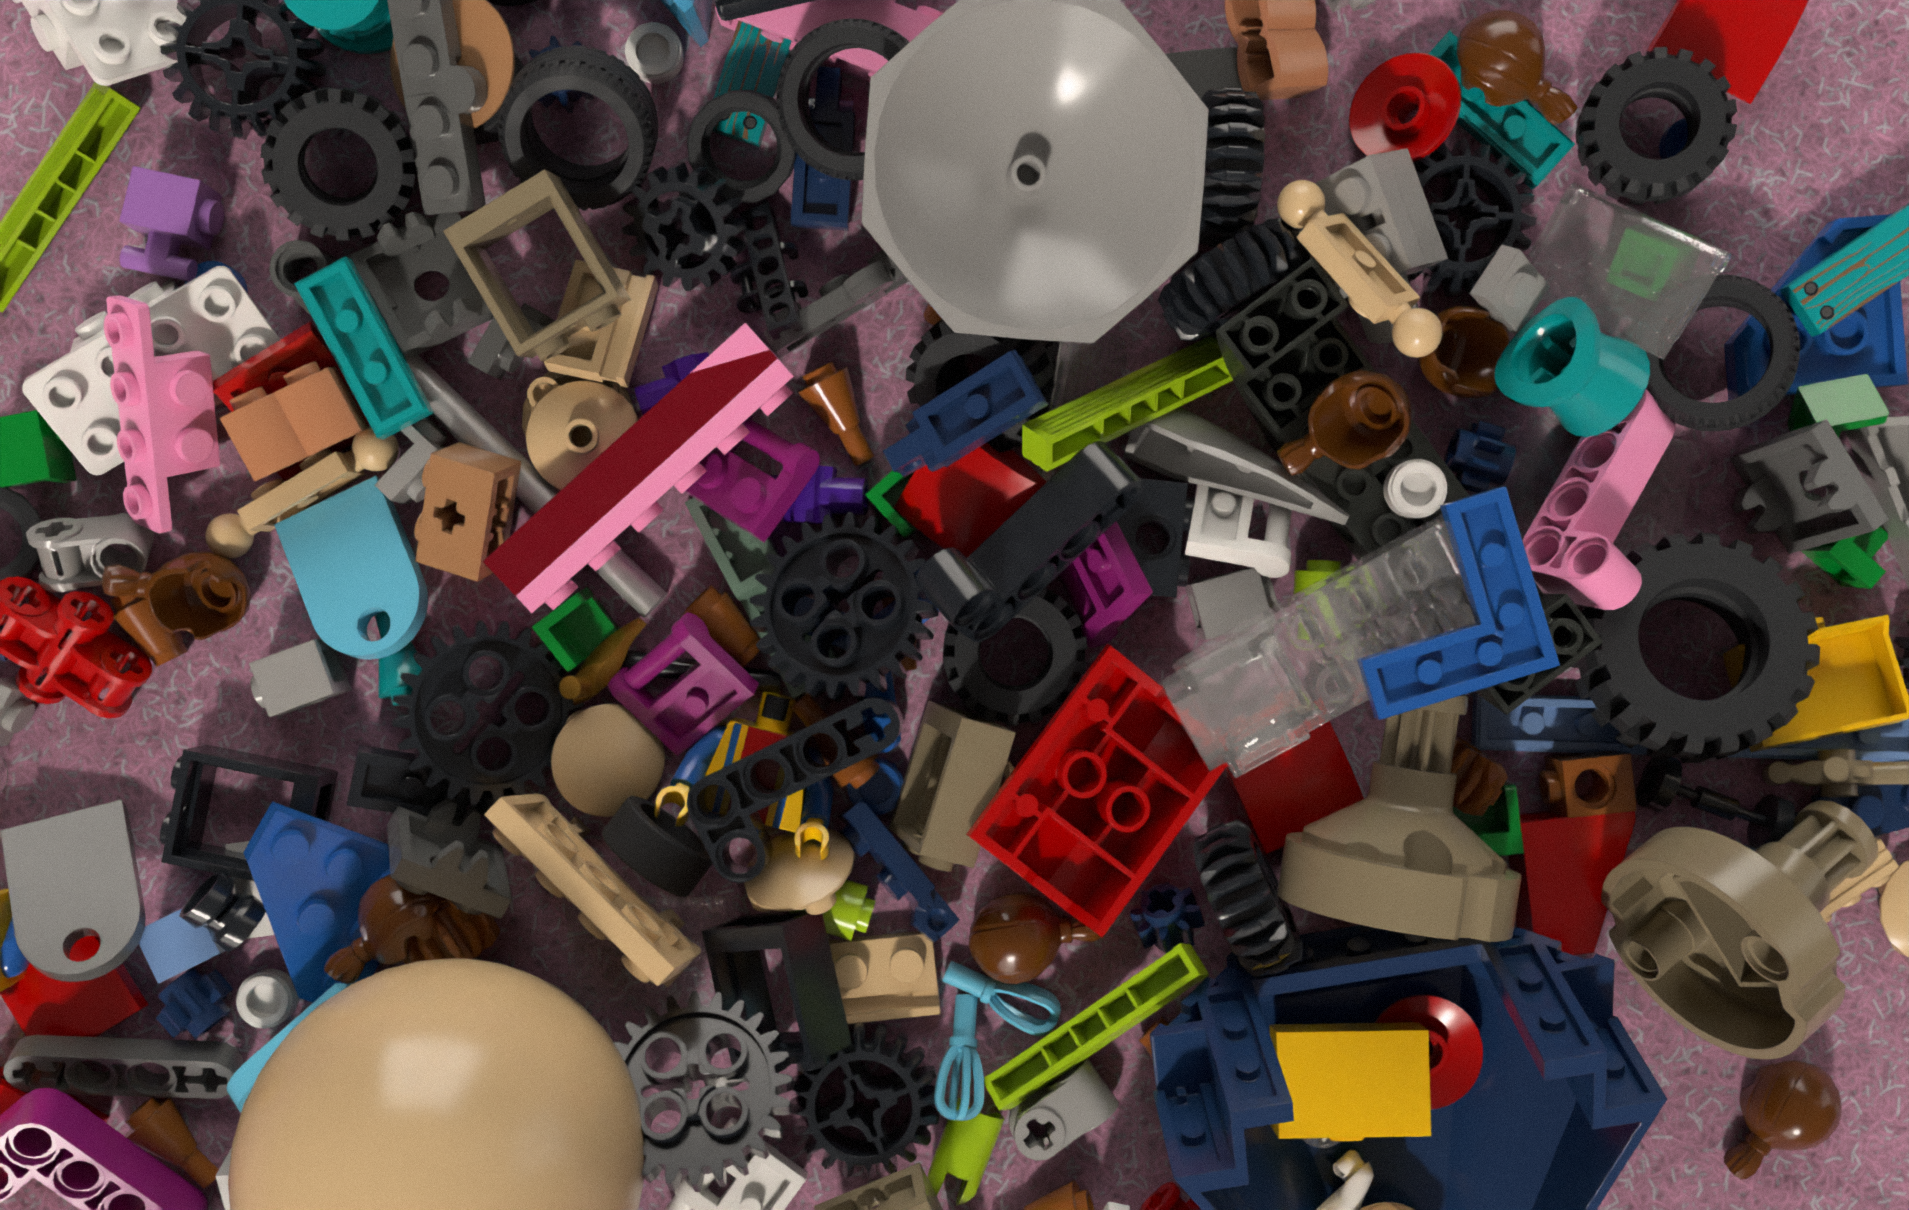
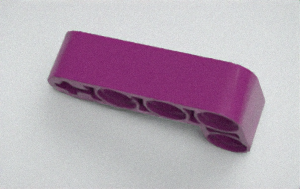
(84, 1159)

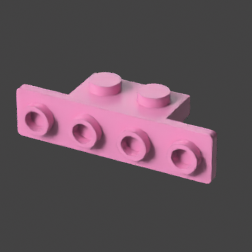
(162, 412)

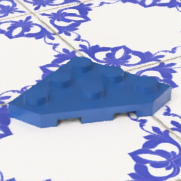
(1860, 344)
(312, 889)

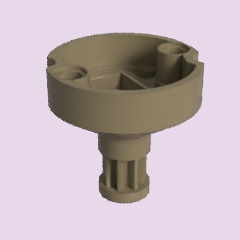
(1402, 851)
(1737, 932)

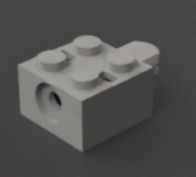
(1392, 212)

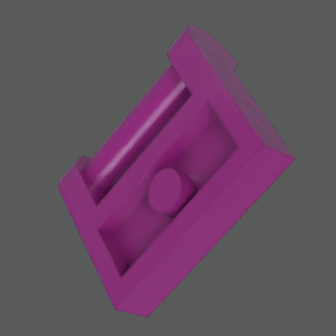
(748, 494)
(1105, 586)
(693, 700)

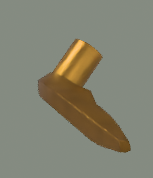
(601, 664)

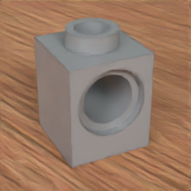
(1228, 600)
(298, 677)

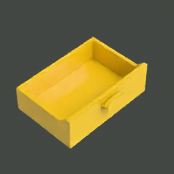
(1853, 688)
(1355, 1080)

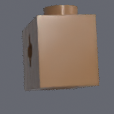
(465, 509)

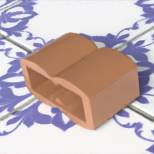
(1277, 47)
(293, 421)

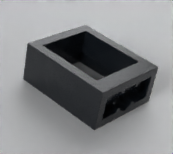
(193, 785)
(811, 976)

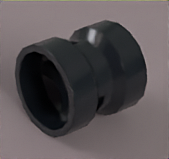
(223, 911)

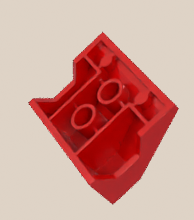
(1098, 794)

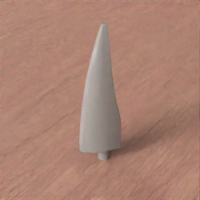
(1208, 455)

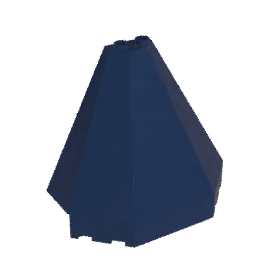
(1537, 1131)

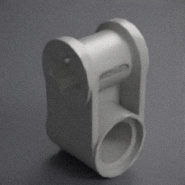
(79, 549)
(1067, 1109)

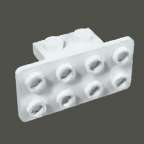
(106, 36)
(203, 315)

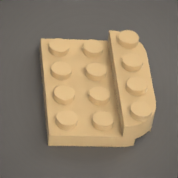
(608, 904)

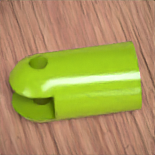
(965, 1152)

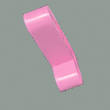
(1588, 505)

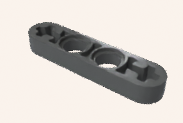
(41, 1063)

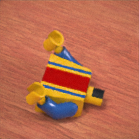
(803, 812)

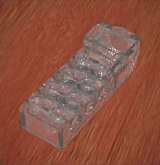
(1297, 661)

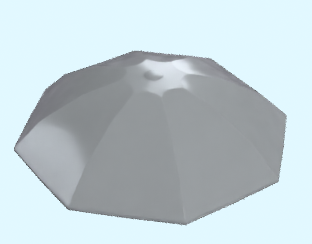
(1034, 166)

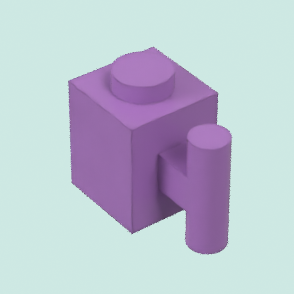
(169, 213)

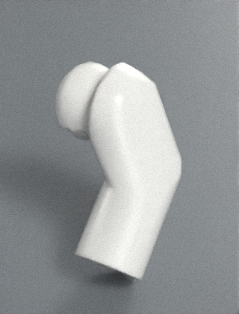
(1357, 1181)

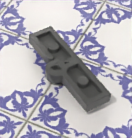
(439, 104)
(839, 301)

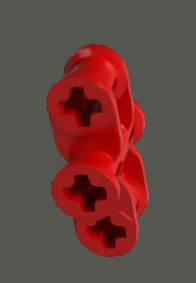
(74, 654)

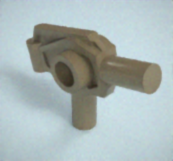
(1837, 773)

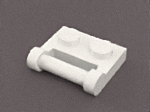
(1222, 528)

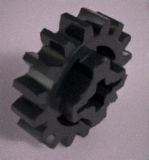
(703, 216)

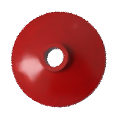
(1394, 91)
(1453, 1044)

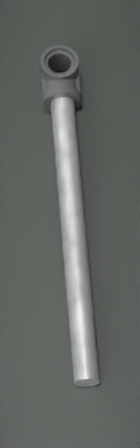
(474, 430)

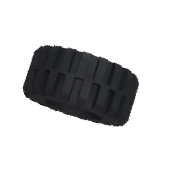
(1755, 607)

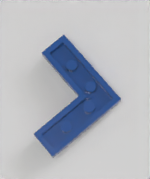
(1509, 625)

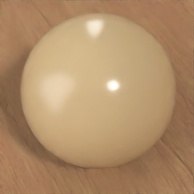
(442, 1096)

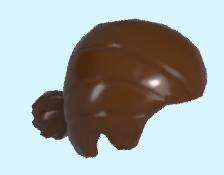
(1506, 60)
(1467, 353)
(1352, 423)
(188, 593)
(385, 922)
(1021, 936)
(1785, 1109)

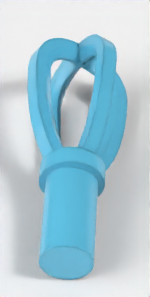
(987, 990)
(961, 1050)

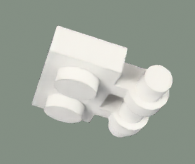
(767, 1186)

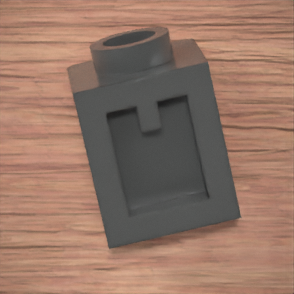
(494, 352)

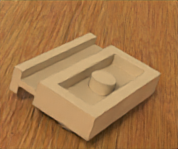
(614, 348)
(886, 976)

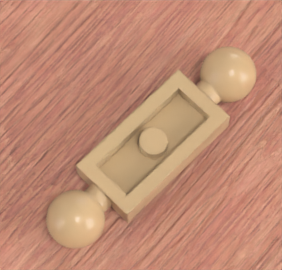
(1359, 269)
(277, 500)

